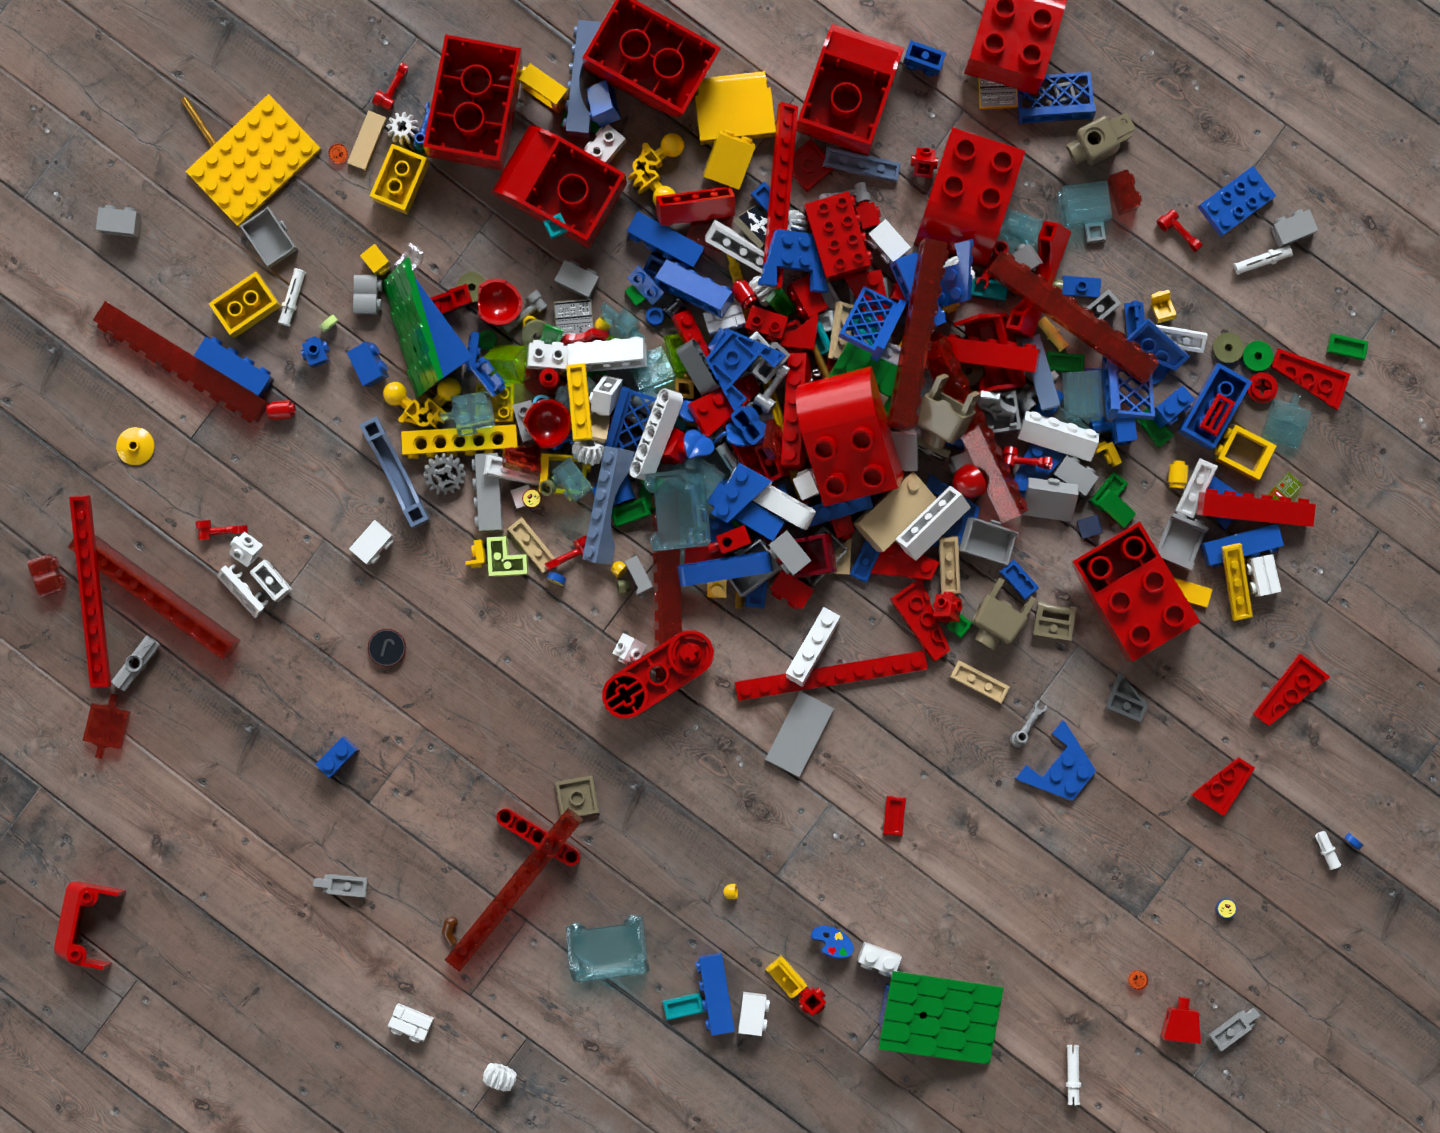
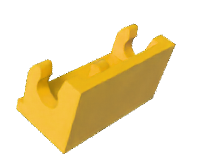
(786, 976)

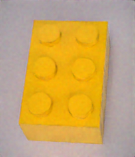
(399, 179)
(245, 304)

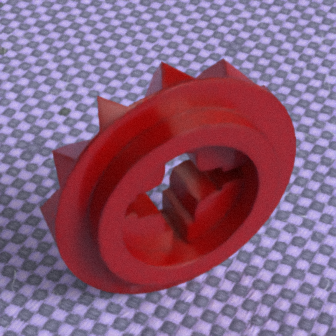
(1268, 381)

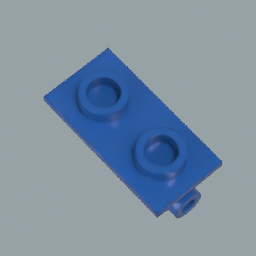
(646, 285)
(1133, 315)
(493, 384)

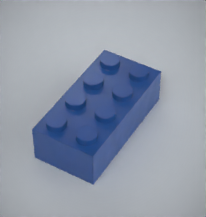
(1221, 381)

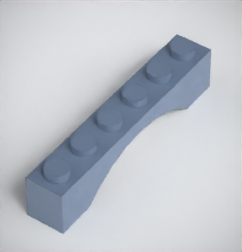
(578, 118)
(613, 470)
(395, 472)

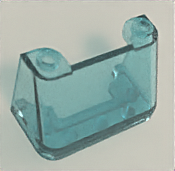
(679, 509)
(607, 950)

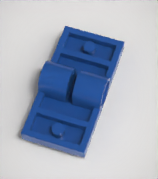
(1236, 201)

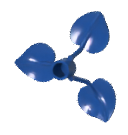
(698, 445)

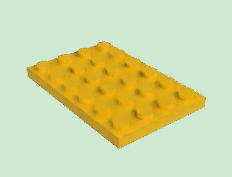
(253, 160)

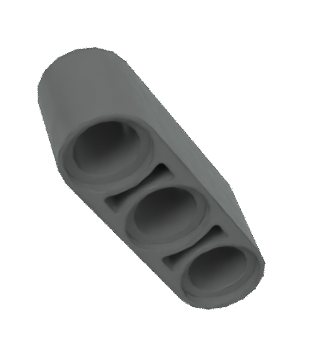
(697, 367)

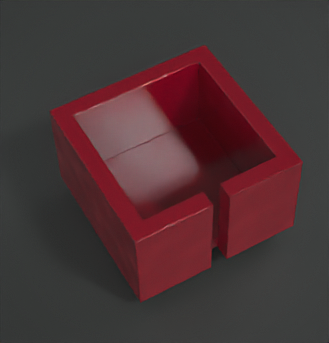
(821, 552)

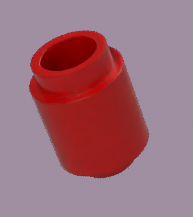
(744, 294)
(549, 384)
(281, 410)

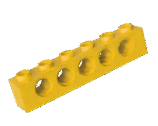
(411, 438)

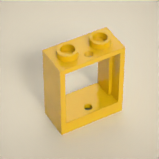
(543, 87)
(1262, 461)
(545, 468)

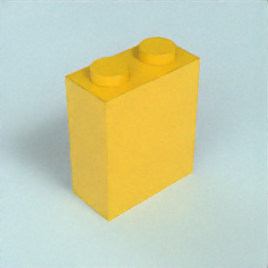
(729, 159)

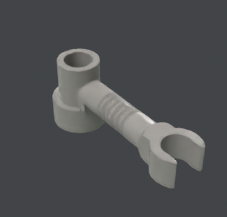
(860, 193)
(535, 302)
(764, 401)
(1026, 401)
(1014, 739)

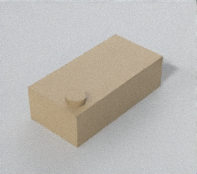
(894, 512)

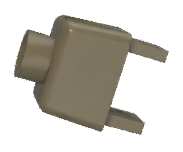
(1106, 133)
(944, 416)
(998, 619)

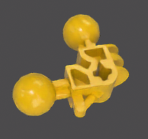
(671, 146)
(396, 394)

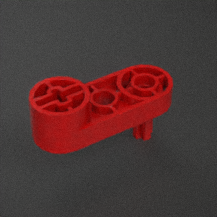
(691, 653)

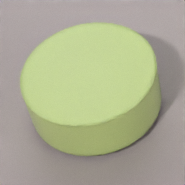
(328, 323)

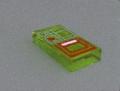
(1285, 487)

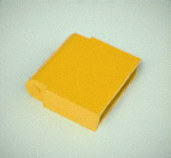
(735, 104)

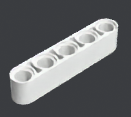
(656, 433)
(785, 506)

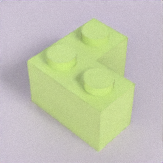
(502, 563)

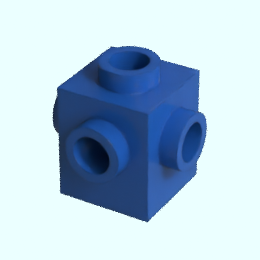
(320, 356)

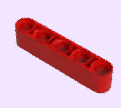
(528, 835)

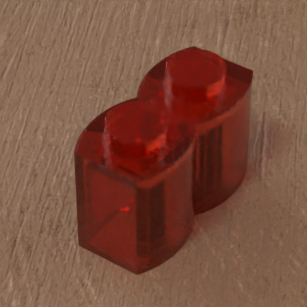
(46, 575)

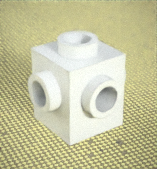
(245, 549)
(629, 649)

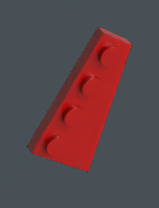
(1314, 377)
(716, 409)
(916, 610)
(1292, 686)

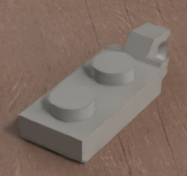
(343, 885)
(1233, 1028)

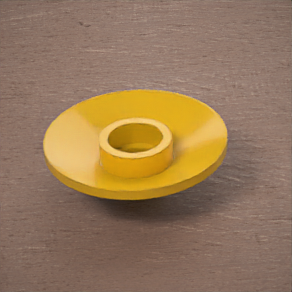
(143, 451)

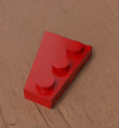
(871, 280)
(897, 563)
(1224, 786)

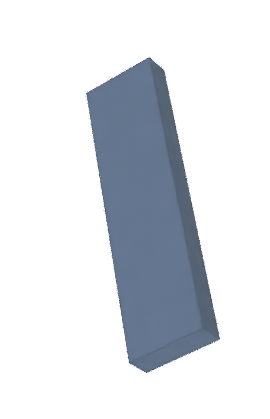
(861, 164)
(1043, 378)

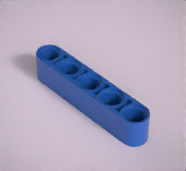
(725, 568)

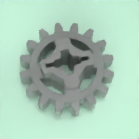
(443, 481)

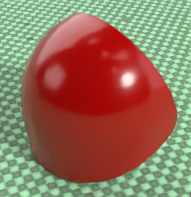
(969, 481)

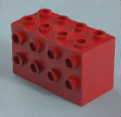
(838, 236)

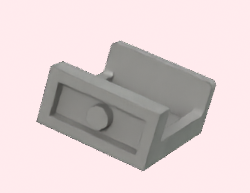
(1181, 540)

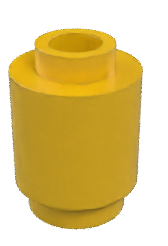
(1178, 475)

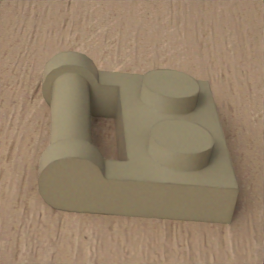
(1054, 627)

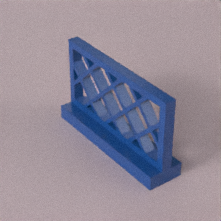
(1059, 112)
(887, 324)
(1113, 395)
(620, 414)

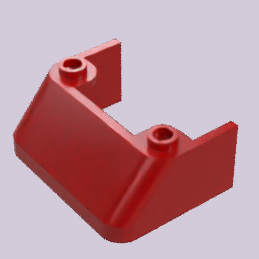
(993, 327)
(76, 897)

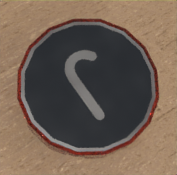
(387, 647)

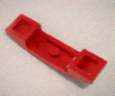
(453, 299)

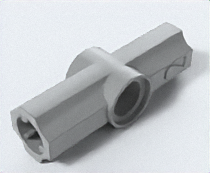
(143, 653)

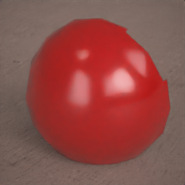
(498, 302)
(547, 422)

